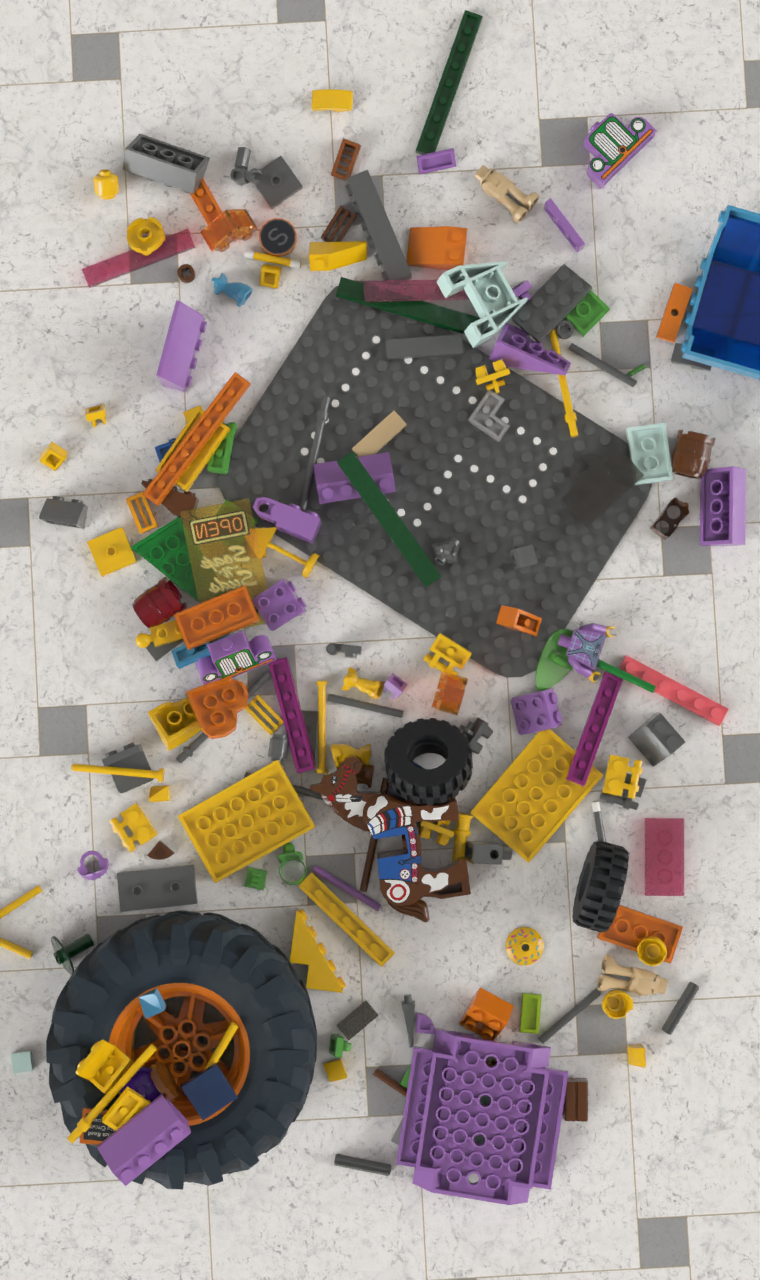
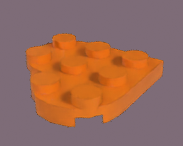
(217, 706)

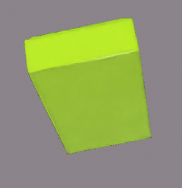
(530, 1013)

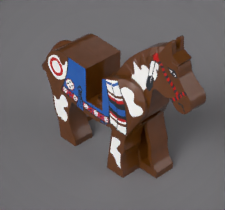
(388, 815)

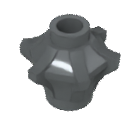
(447, 551)

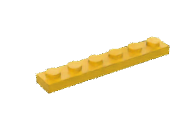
(346, 919)

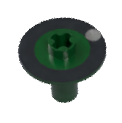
(64, 954)

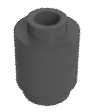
(278, 747)

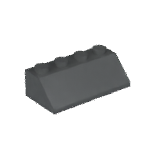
(165, 163)

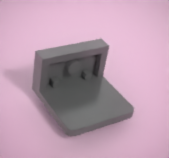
(130, 757)

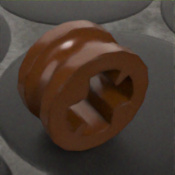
(185, 267)

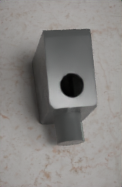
(479, 853)

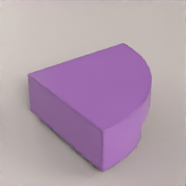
(424, 1024)

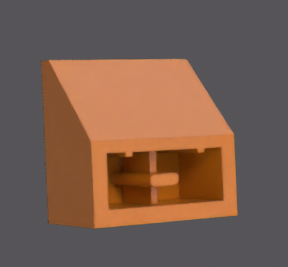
(486, 1015)

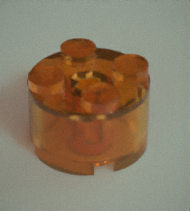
(450, 693)

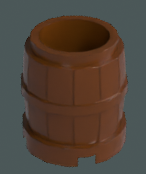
(692, 454)

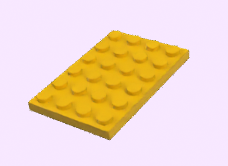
(533, 795)
(246, 821)

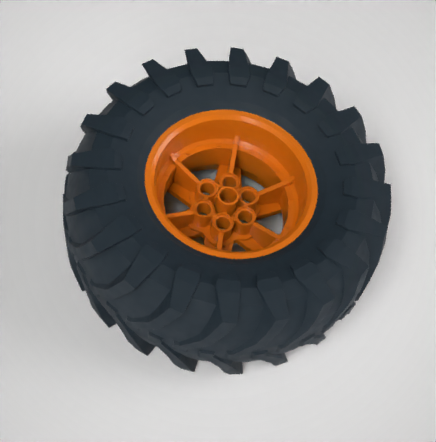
(208, 962)

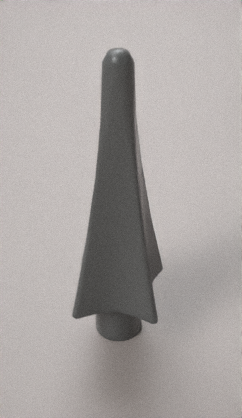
(408, 1009)

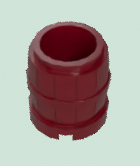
(158, 603)

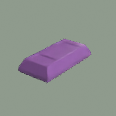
(436, 161)

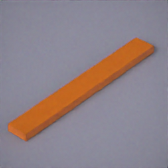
(196, 439)

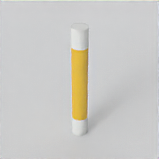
(272, 259)

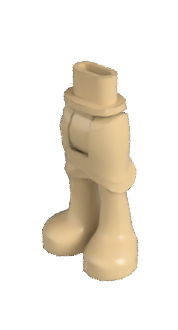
(498, 186)
(641, 981)

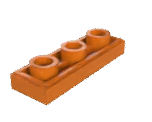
(678, 303)

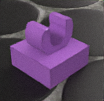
(521, 290)
(395, 685)

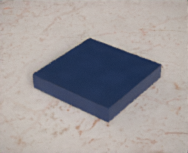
(209, 1091)

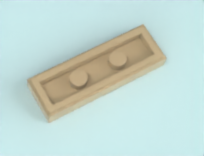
(380, 435)

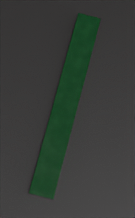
(449, 83)
(416, 310)
(388, 518)

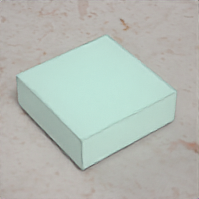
(22, 1061)

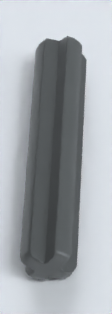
(680, 1008)
(362, 1165)

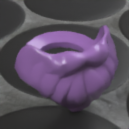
(103, 865)

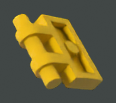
(450, 651)
(616, 774)
(139, 825)

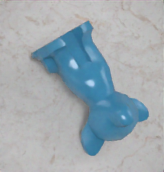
(234, 290)

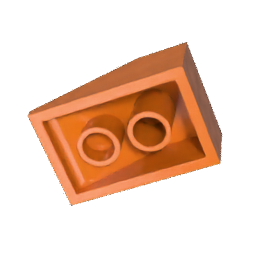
(436, 247)

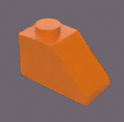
(518, 620)

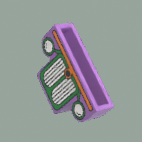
(615, 146)
(234, 657)

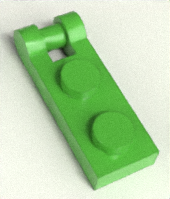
(221, 458)

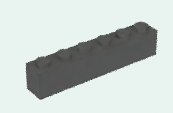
(378, 227)

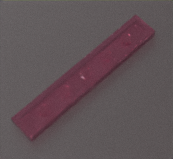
(133, 261)
(407, 291)

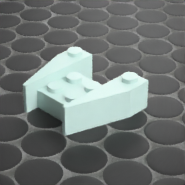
(488, 294)

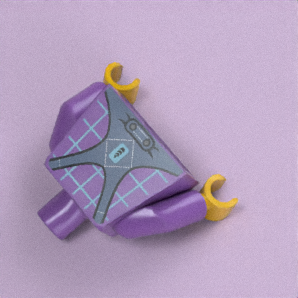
(585, 648)

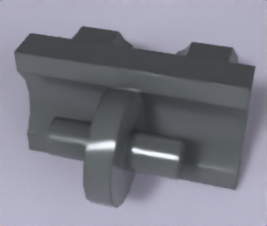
(474, 731)

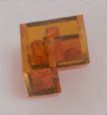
(228, 227)

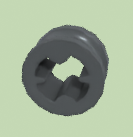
(561, 325)

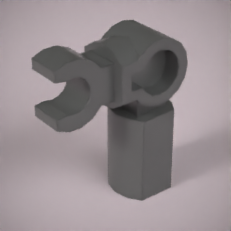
(240, 173)

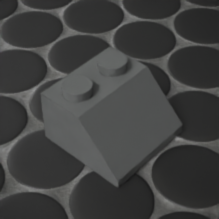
(64, 513)
(656, 739)

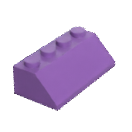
(335, 486)
(723, 507)
(144, 1139)

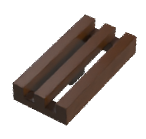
(346, 213)

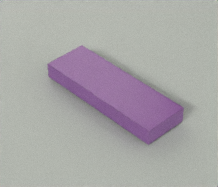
(564, 225)

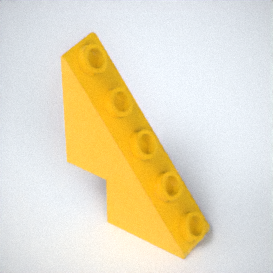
(308, 951)

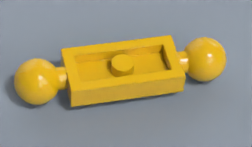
(159, 635)

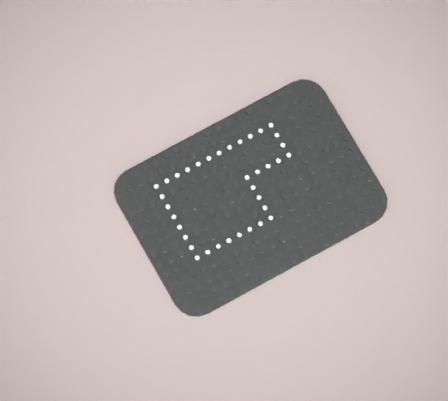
(445, 480)

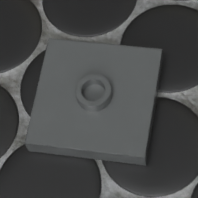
(277, 182)

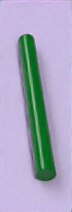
(626, 676)

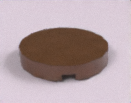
(164, 1080)

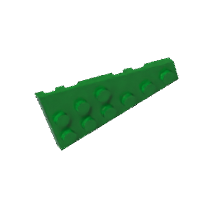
(169, 554)

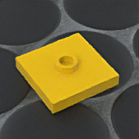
(112, 552)

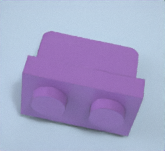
(279, 604)
(536, 712)

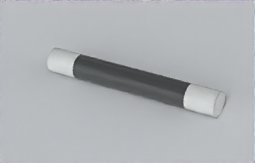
(598, 821)

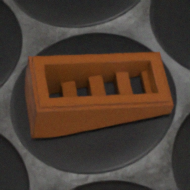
(353, 145)

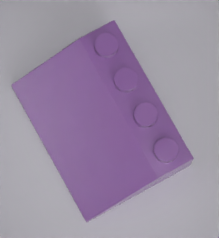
(181, 347)

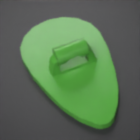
(553, 662)

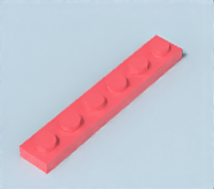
(676, 692)

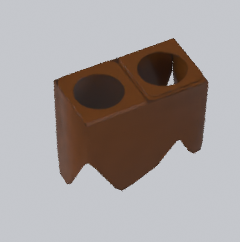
(684, 511)

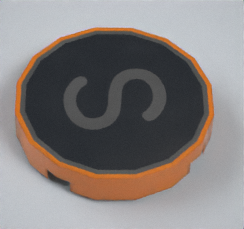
(278, 237)

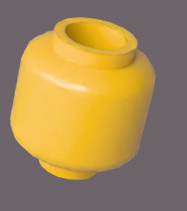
(106, 184)

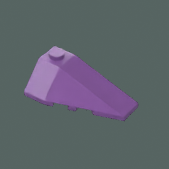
(523, 353)

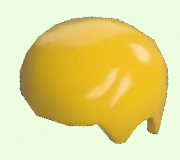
(652, 951)
(617, 1004)

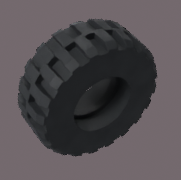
(428, 784)
(600, 886)

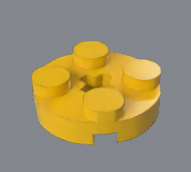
(149, 243)

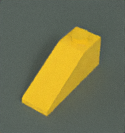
(333, 255)

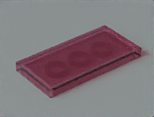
(664, 856)

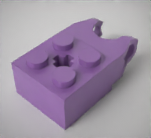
(290, 519)

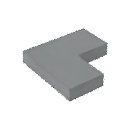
(485, 418)

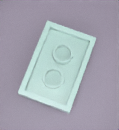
(650, 452)

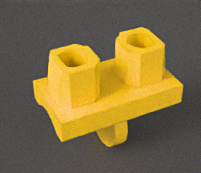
(500, 371)
(444, 833)

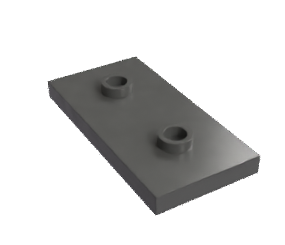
(157, 888)

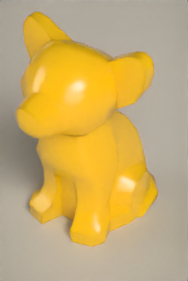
(372, 688)
(341, 751)

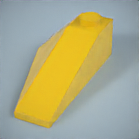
(174, 722)

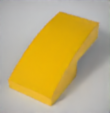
(332, 100)

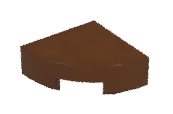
(160, 851)

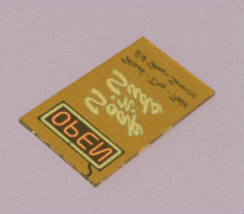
(224, 550)

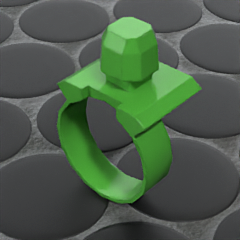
(290, 854)

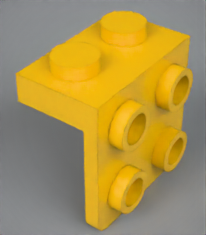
(103, 1065)

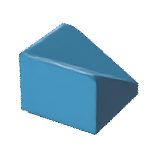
(152, 1003)

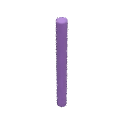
(347, 888)

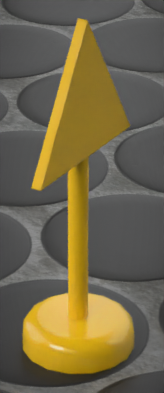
(264, 537)

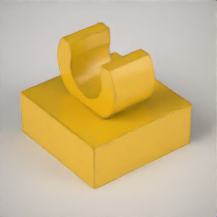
(96, 412)

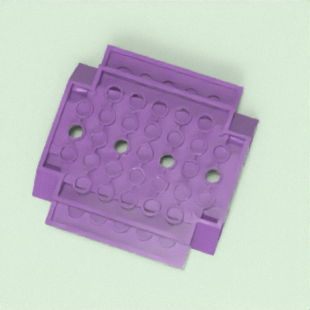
(446, 1115)

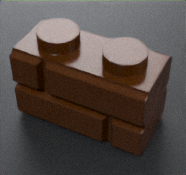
(576, 1100)

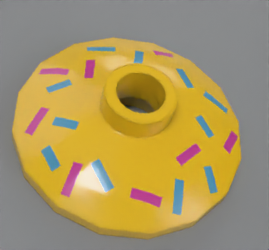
(522, 936)

